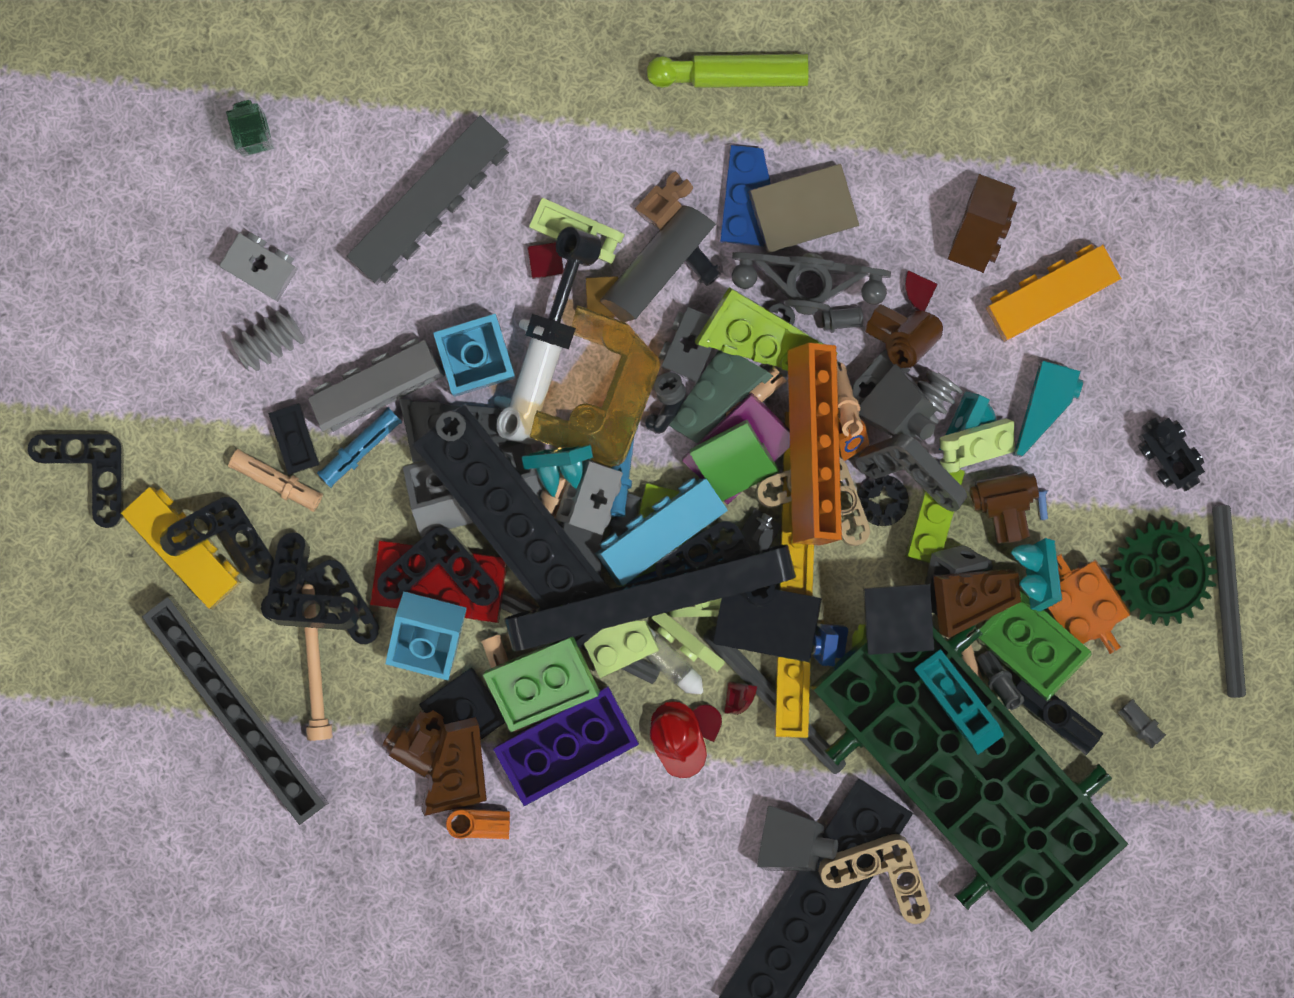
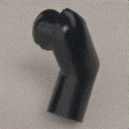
(660, 422)

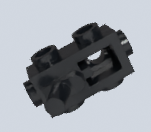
(1166, 445)

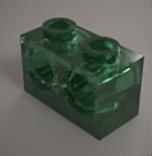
(249, 128)

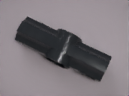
(1072, 727)

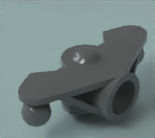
(745, 276)

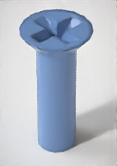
(1043, 505)

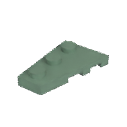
(716, 392)

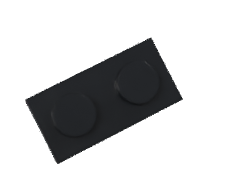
(294, 439)

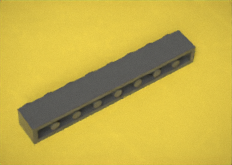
(235, 709)

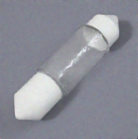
(675, 666)

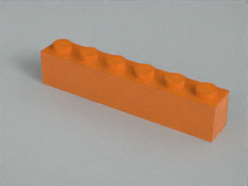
(814, 444)

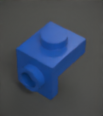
(829, 643)

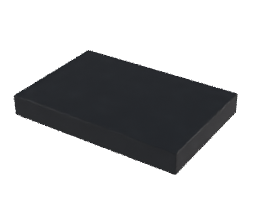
(779, 629)

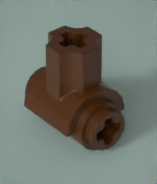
(905, 337)
(1005, 502)
(416, 743)

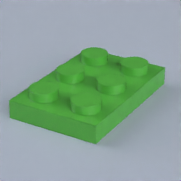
(1034, 647)
(541, 683)

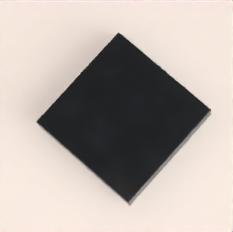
(898, 619)
(466, 699)

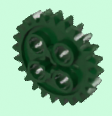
(1178, 598)

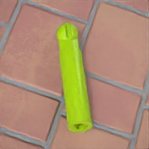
(731, 71)

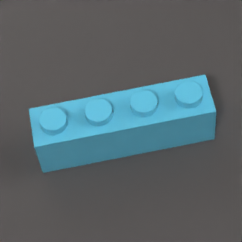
(661, 531)

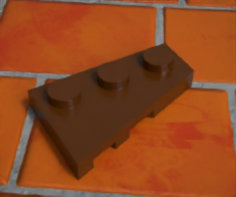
(973, 597)
(456, 769)

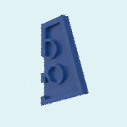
(745, 172)

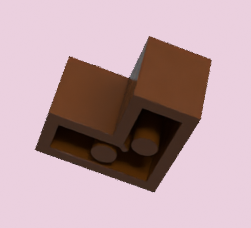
(984, 221)

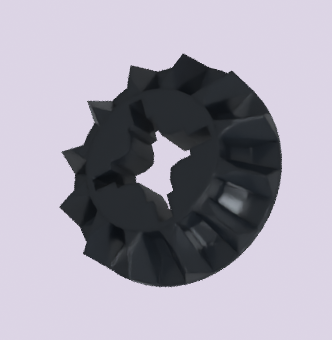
(894, 490)

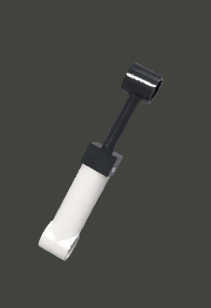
(546, 342)

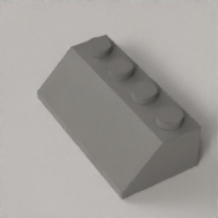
(374, 387)
(434, 504)

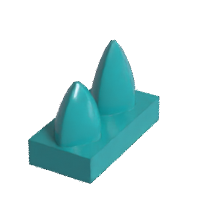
(971, 413)
(552, 461)
(1042, 573)

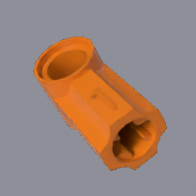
(483, 824)

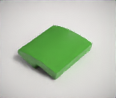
(734, 460)

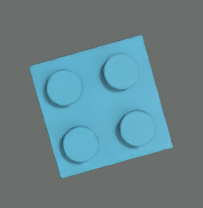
(474, 355)
(425, 635)

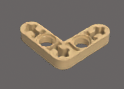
(781, 498)
(892, 865)

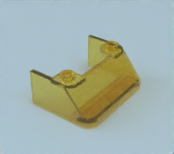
(613, 426)

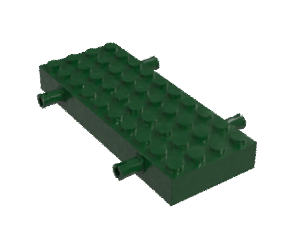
(1003, 810)

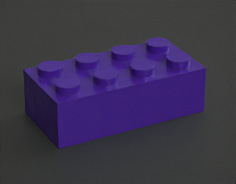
(566, 746)

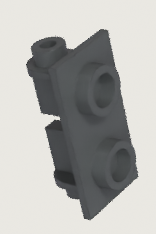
(760, 530)

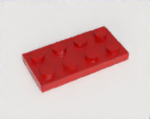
(438, 583)

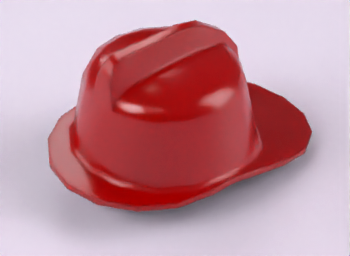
(678, 739)

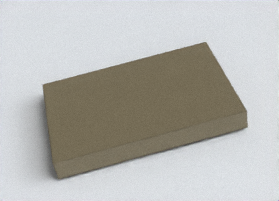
(803, 208)

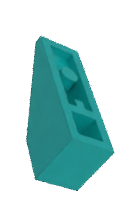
(1049, 398)
(959, 702)

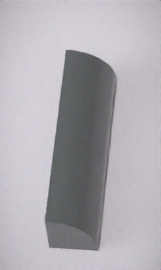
(657, 263)

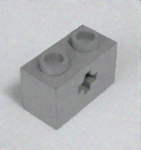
(270, 282)
(576, 504)

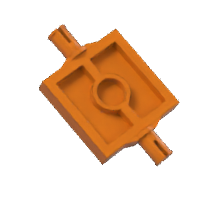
(1088, 604)

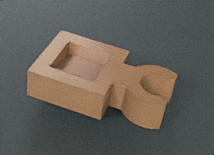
(663, 203)

